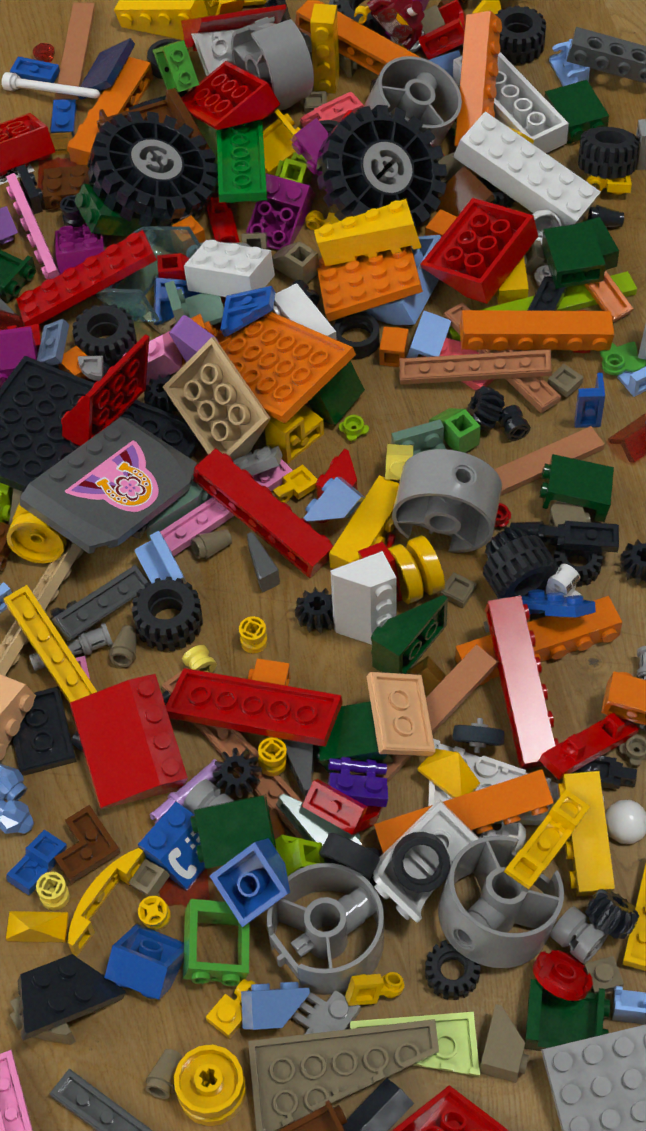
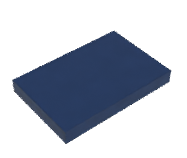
(107, 66)

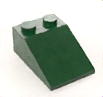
(408, 636)

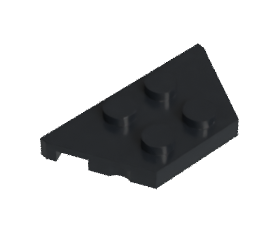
(61, 994)

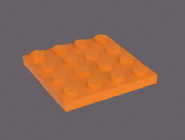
(367, 282)

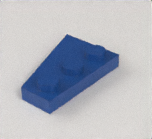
(557, 605)

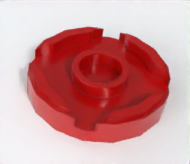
(562, 975)

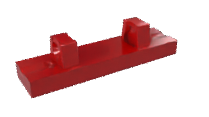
(222, 220)
(587, 745)

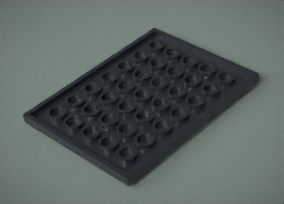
(31, 425)

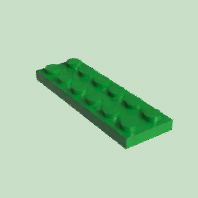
(241, 163)

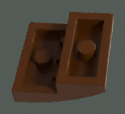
(461, 190)

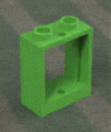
(177, 59)
(203, 972)

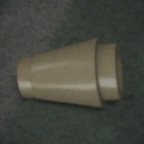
(208, 544)
(124, 647)
(161, 1078)

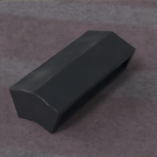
(380, 1109)

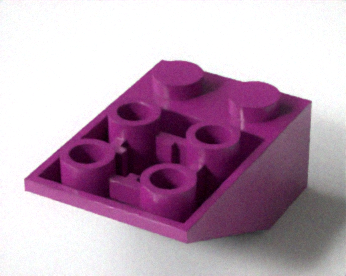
(282, 212)
(76, 245)

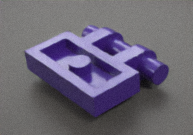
(365, 789)

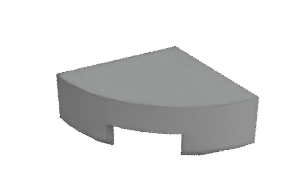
(92, 366)

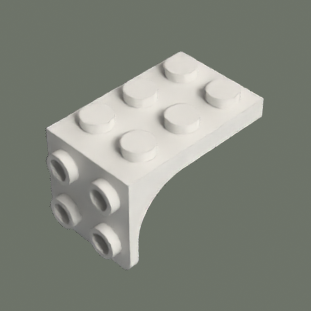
(421, 860)

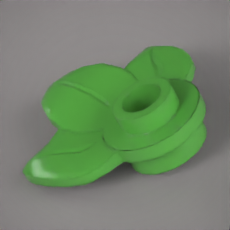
(621, 359)

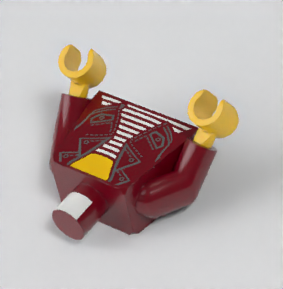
(397, 17)

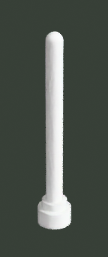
(12, 81)

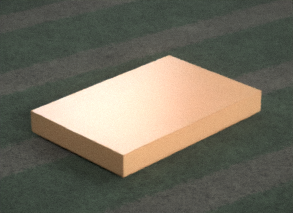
(400, 714)

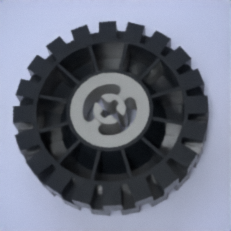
(361, 149)
(152, 169)

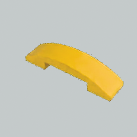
(547, 840)
(121, 869)

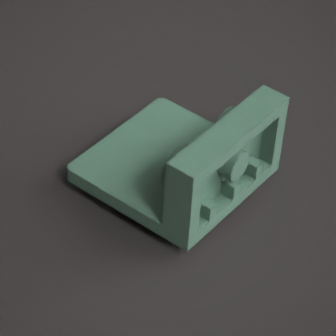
(205, 304)
(421, 437)

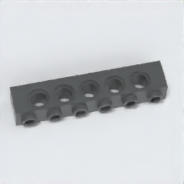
(608, 54)

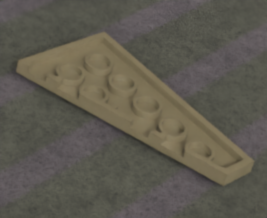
(306, 1070)

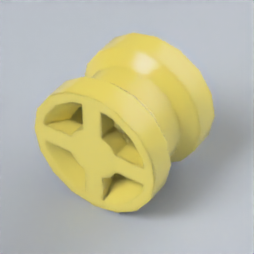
(198, 659)

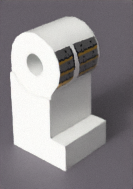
(563, 581)

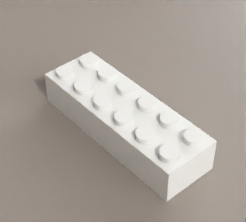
(523, 107)
(524, 171)

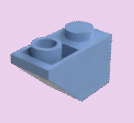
(336, 502)
(271, 1007)

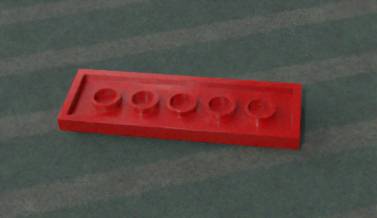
(86, 279)
(254, 706)

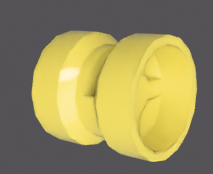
(55, 897)

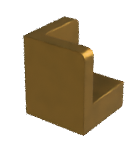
(430, 672)

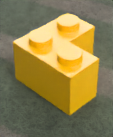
(295, 434)

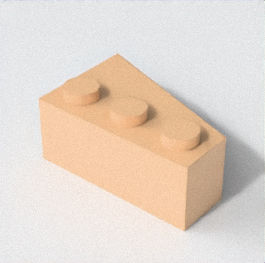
(15, 702)

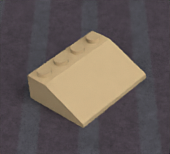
(217, 402)

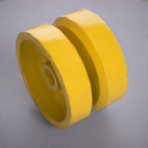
(33, 538)
(418, 569)
(205, 1067)

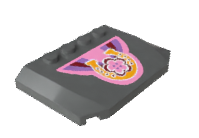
(109, 486)

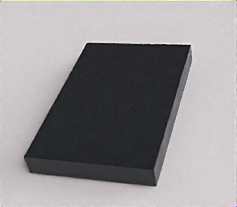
(44, 735)

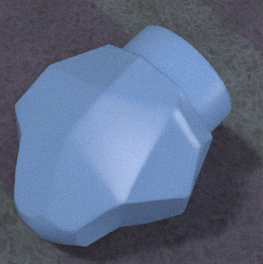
(11, 783)
(15, 817)

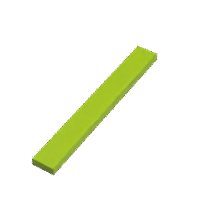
(574, 299)

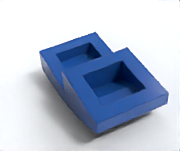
(36, 862)

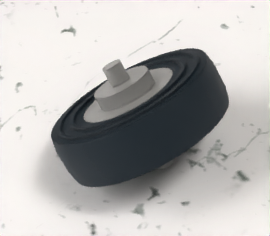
(478, 735)

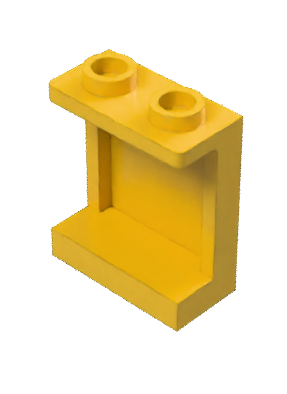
(278, 141)

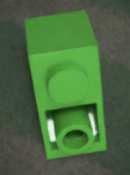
(460, 429)

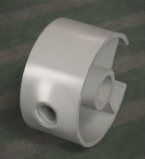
(276, 56)
(415, 87)
(448, 496)
(342, 914)
(483, 929)

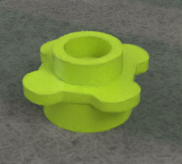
(350, 422)

